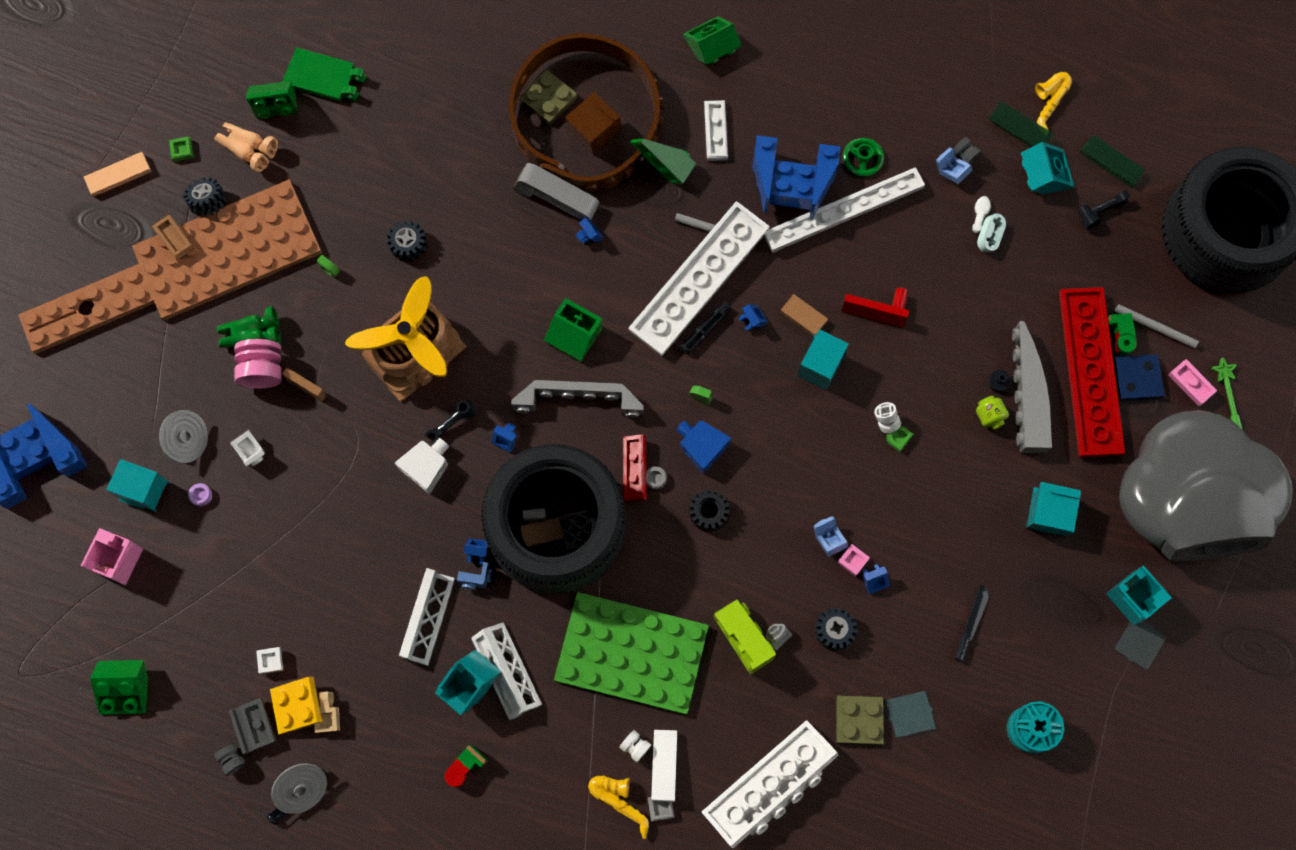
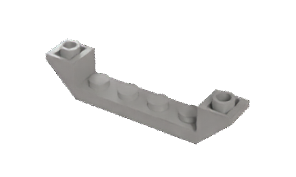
(526, 400)

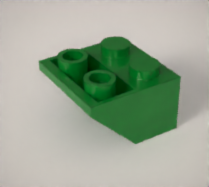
(272, 99)
(573, 330)
(120, 686)

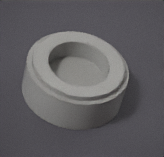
(656, 478)

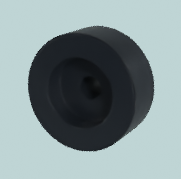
(999, 381)

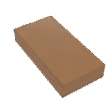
(173, 237)
(804, 315)
(304, 384)
(542, 532)

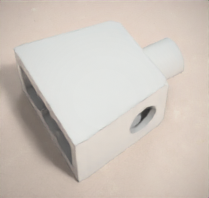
(424, 464)

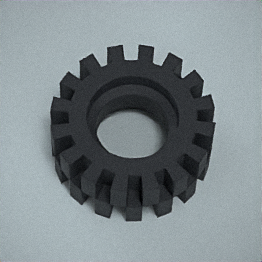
(709, 497)

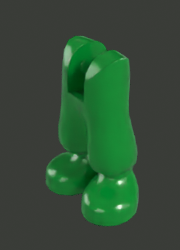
(250, 328)

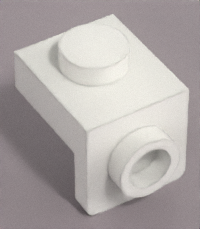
(248, 448)

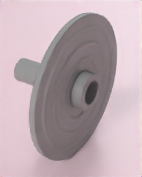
(183, 436)
(299, 788)

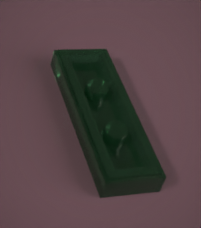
(1020, 125)
(1112, 161)

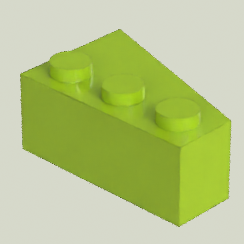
(745, 636)

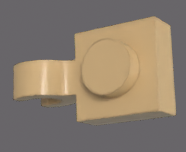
(329, 714)

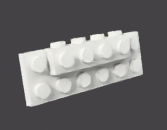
(771, 785)

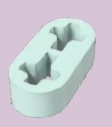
(989, 231)

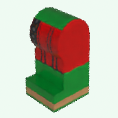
(1123, 333)
(457, 773)

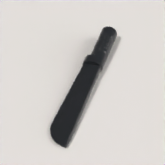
(974, 618)

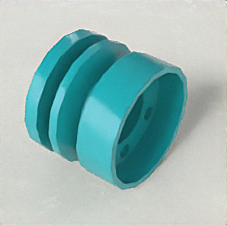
(1022, 724)

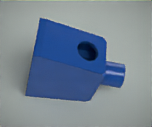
(702, 443)

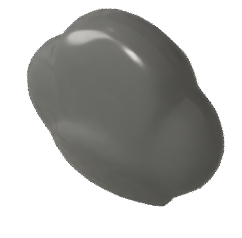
(1204, 489)

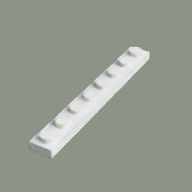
(844, 209)

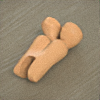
(245, 142)

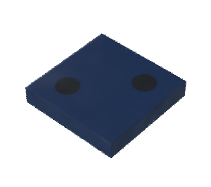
(1138, 377)

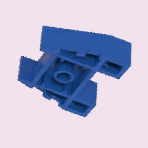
(790, 182)
(30, 449)

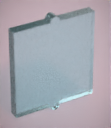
(1140, 644)
(910, 714)

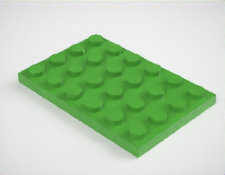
(631, 653)

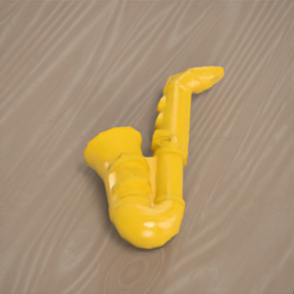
(1056, 88)
(609, 790)

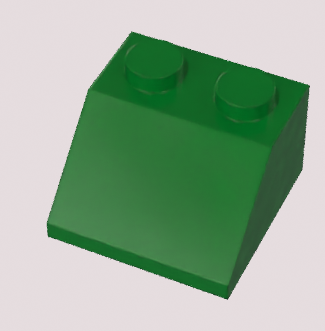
(713, 40)

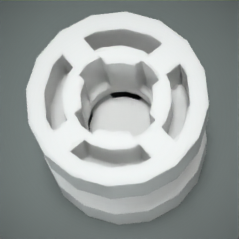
(887, 417)
(640, 747)

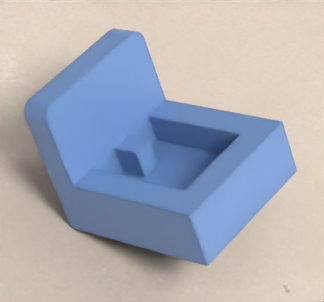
(952, 167)
(830, 536)
(471, 581)

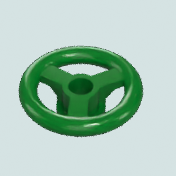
(864, 148)

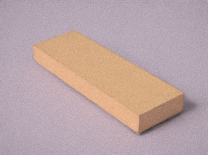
(117, 174)

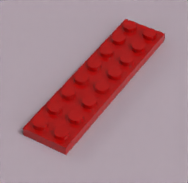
(1091, 372)

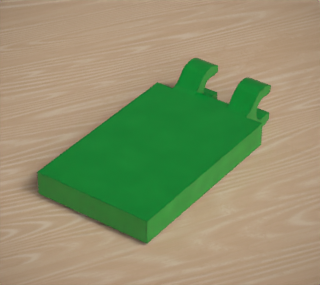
(323, 75)

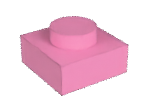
(853, 560)

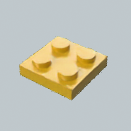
(296, 705)

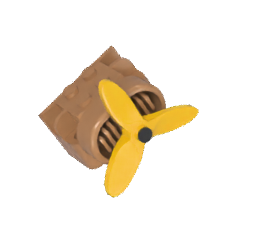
(410, 344)

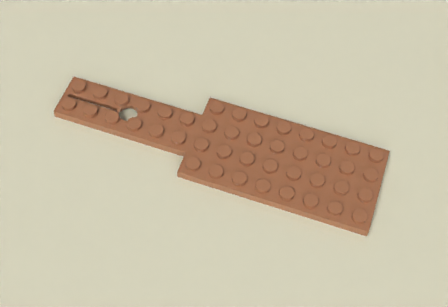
(230, 252)

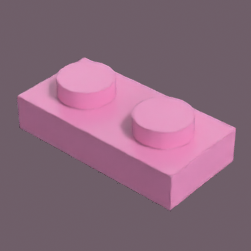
(1192, 382)

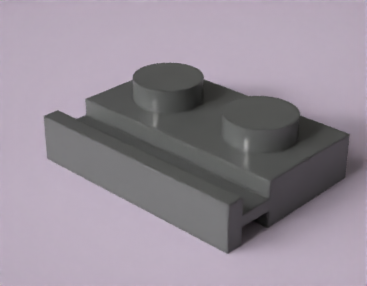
(252, 726)

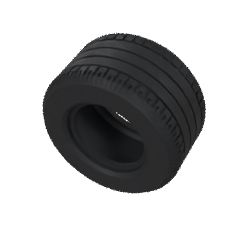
(1257, 182)
(544, 471)

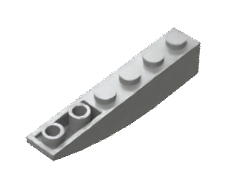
(1031, 396)

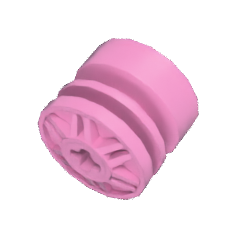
(257, 363)

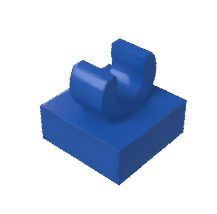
(589, 232)
(755, 317)
(504, 437)
(476, 547)
(876, 579)

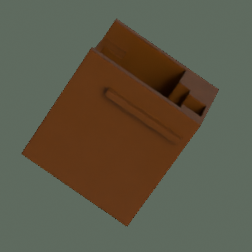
(593, 123)

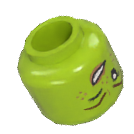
(992, 412)

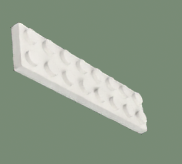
(698, 278)

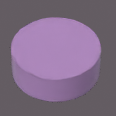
(200, 494)

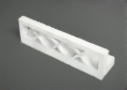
(418, 615)
(507, 688)

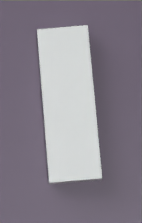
(715, 130)
(664, 766)

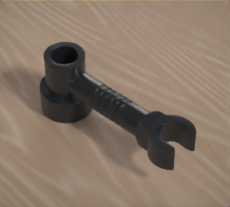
(1090, 215)
(469, 413)

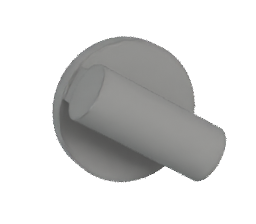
(778, 635)

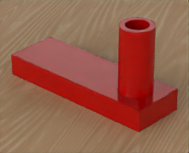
(878, 311)

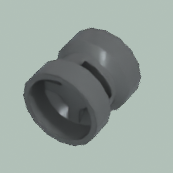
(966, 151)
(229, 759)

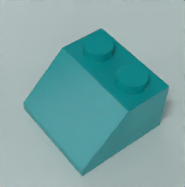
(1047, 169)

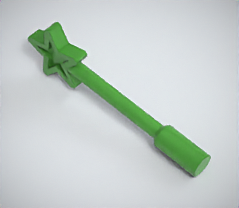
(1225, 372)

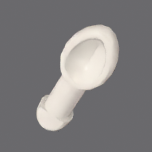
(982, 208)

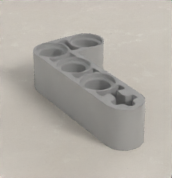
(555, 191)

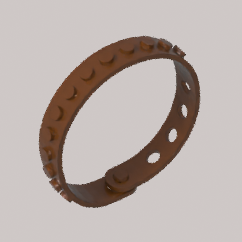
(599, 45)

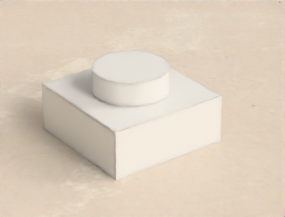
(269, 660)

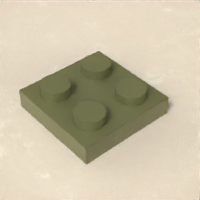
(548, 97)
(859, 720)

